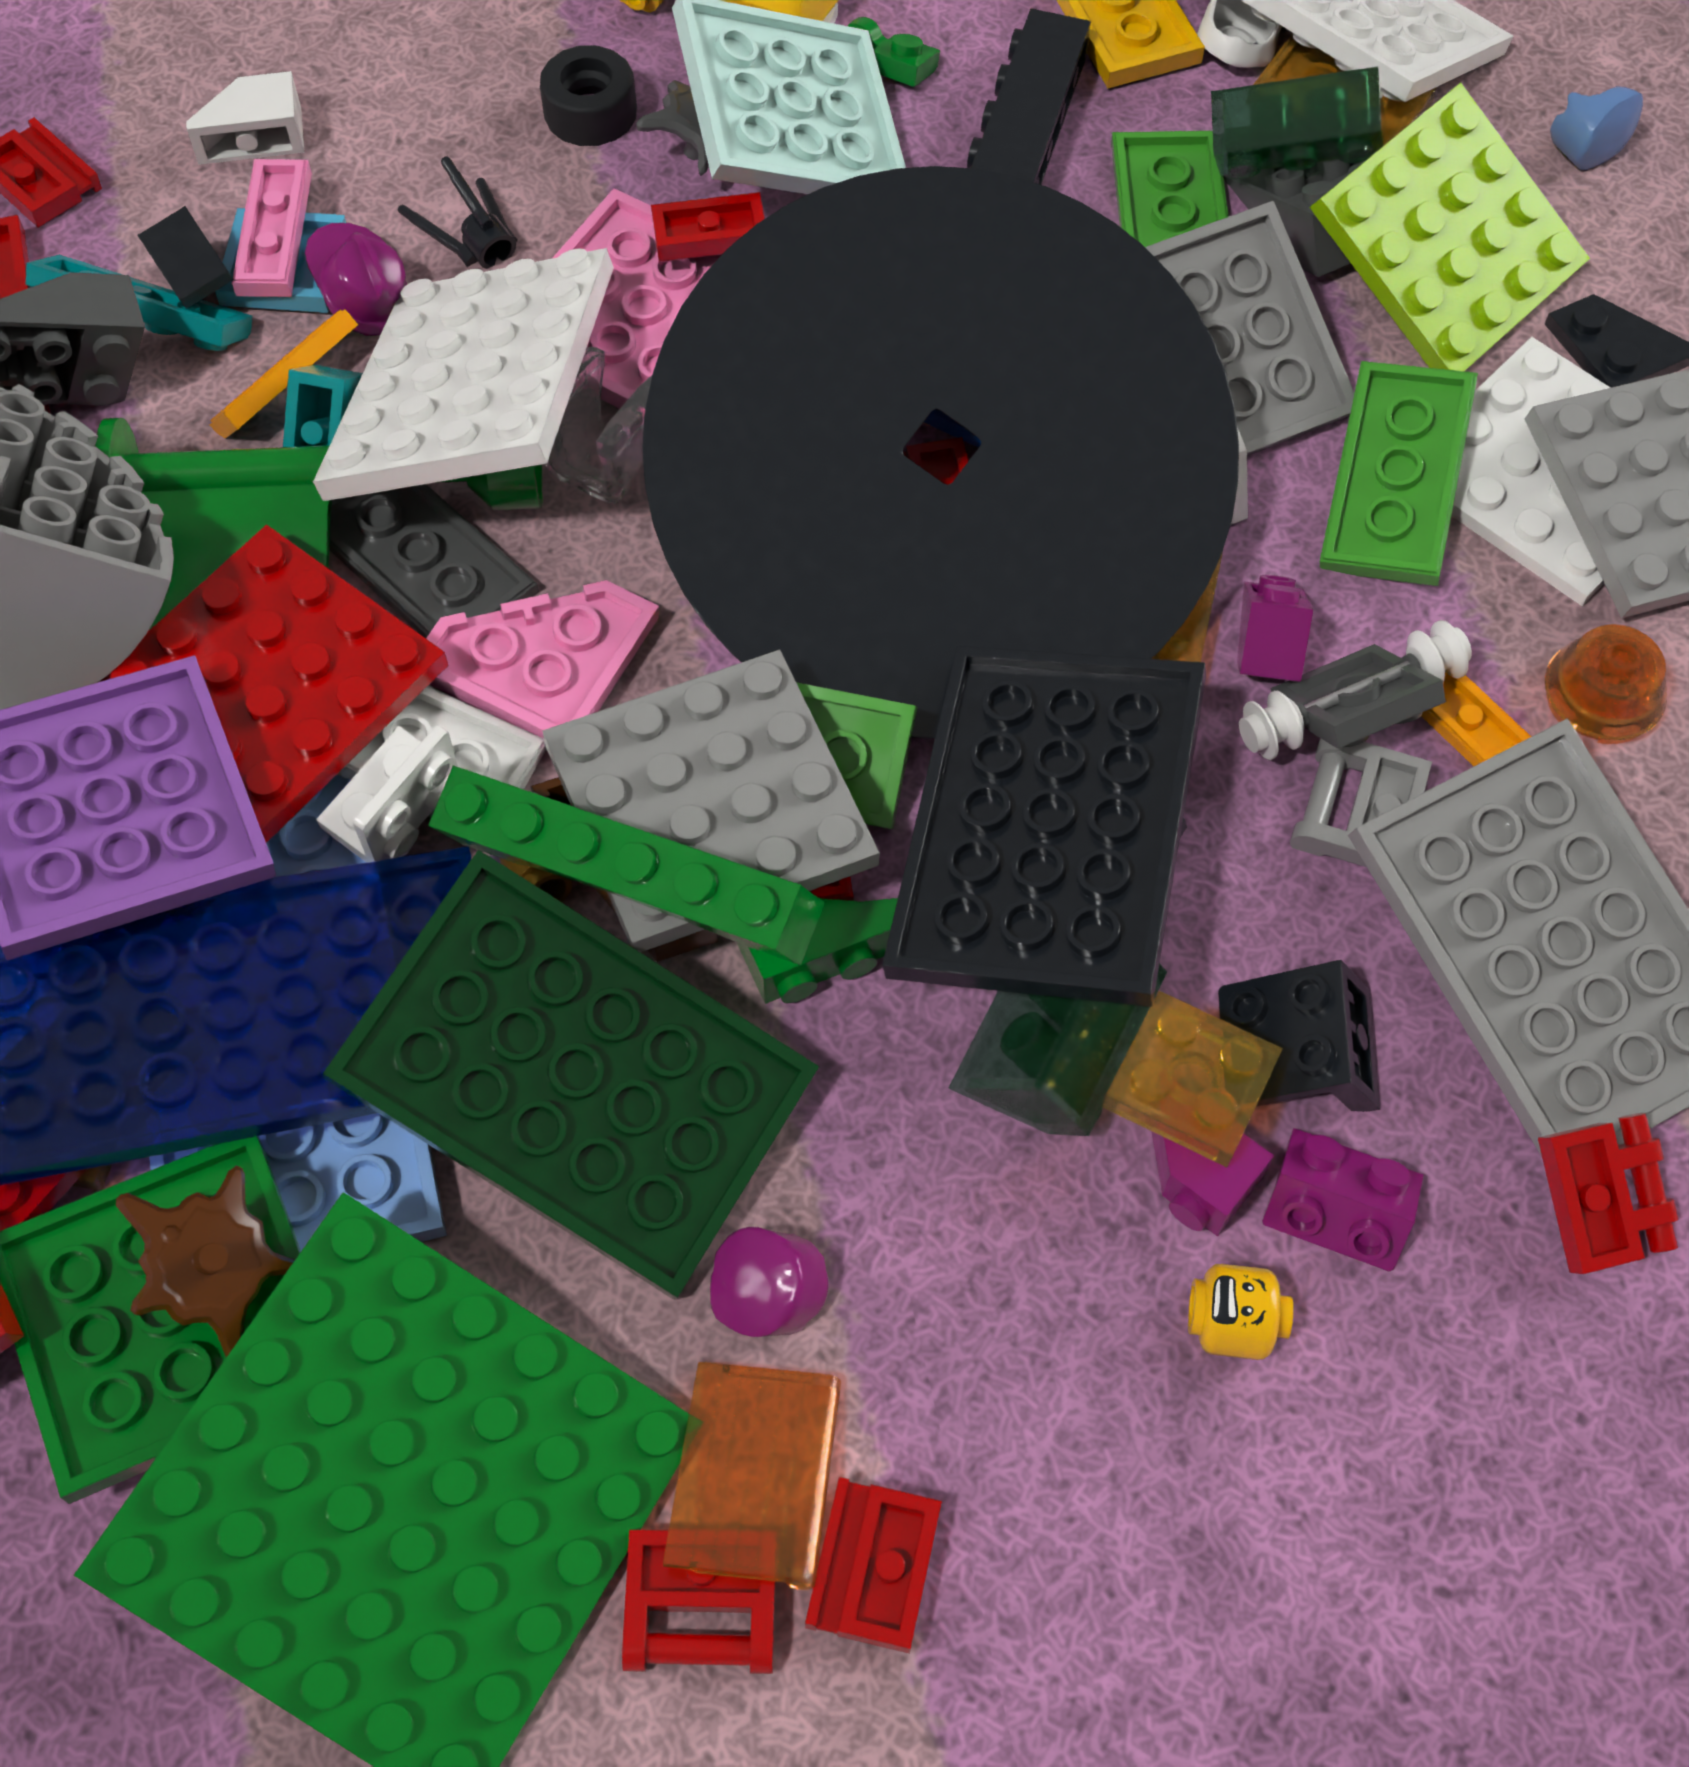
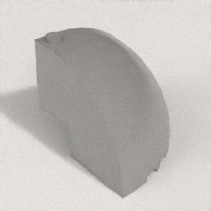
(76, 554)

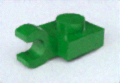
(902, 55)

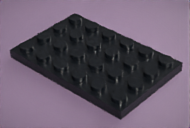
(1049, 825)

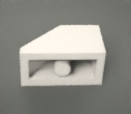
(249, 121)

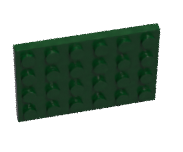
(572, 1073)

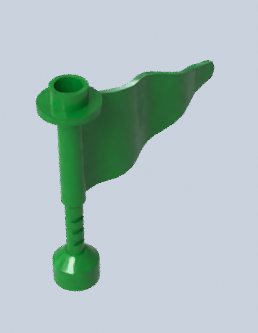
(227, 496)

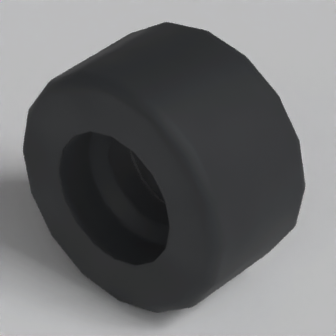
(588, 118)

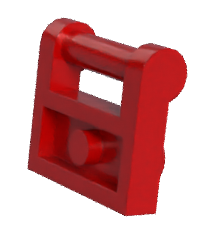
(683, 1590)

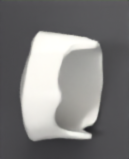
(1237, 35)

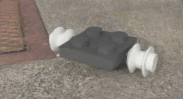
(1358, 693)

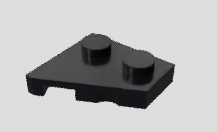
(1615, 342)

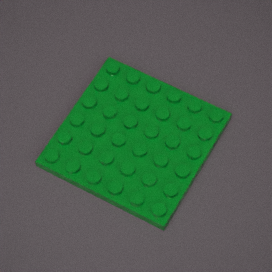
(392, 1501)

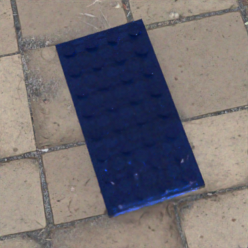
(203, 1016)

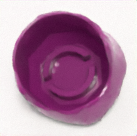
(767, 1282)

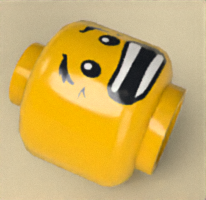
(1239, 1311)

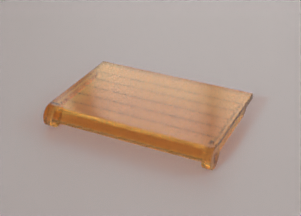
(754, 1474)

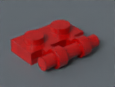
(1593, 1196)

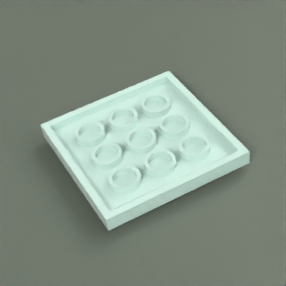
(785, 97)

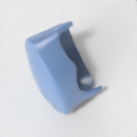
(1596, 125)

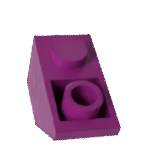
(1274, 628)

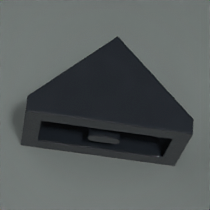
(185, 257)

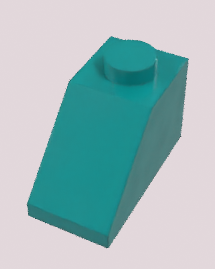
(316, 404)

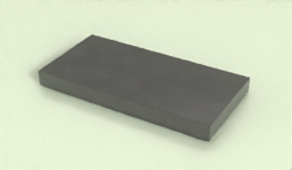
(423, 556)

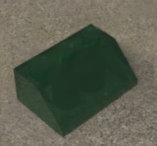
(1298, 122)
(1049, 1058)

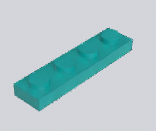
(161, 310)

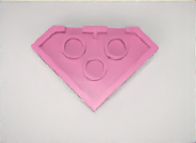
(543, 656)

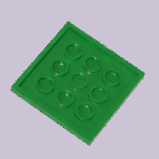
(97, 1374)

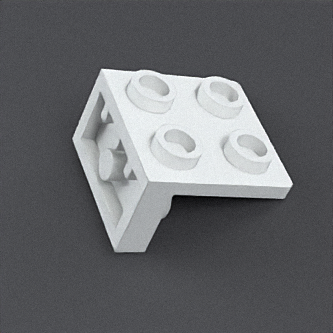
(391, 795)

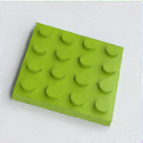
(1450, 233)

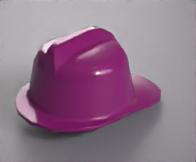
(356, 273)

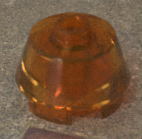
(1608, 684)

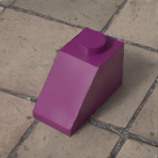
(1204, 1190)

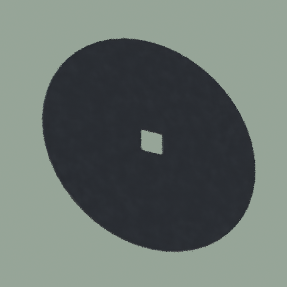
(827, 351)

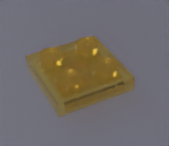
(1192, 1078)

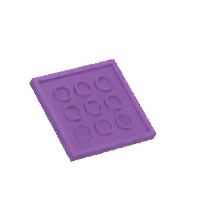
(119, 808)

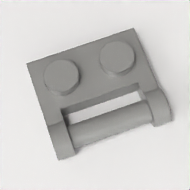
(1385, 783)

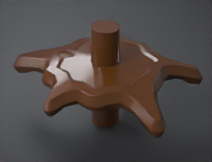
(203, 1258)

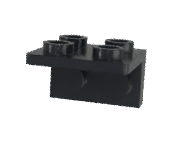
(1322, 1025)

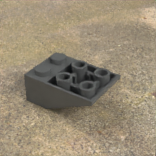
(1293, 195)
(72, 339)

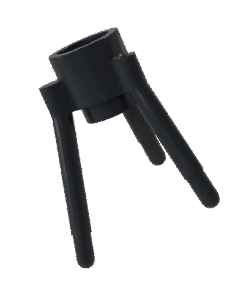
(483, 233)

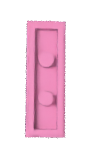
(272, 228)

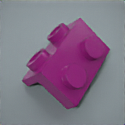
(1344, 1199)

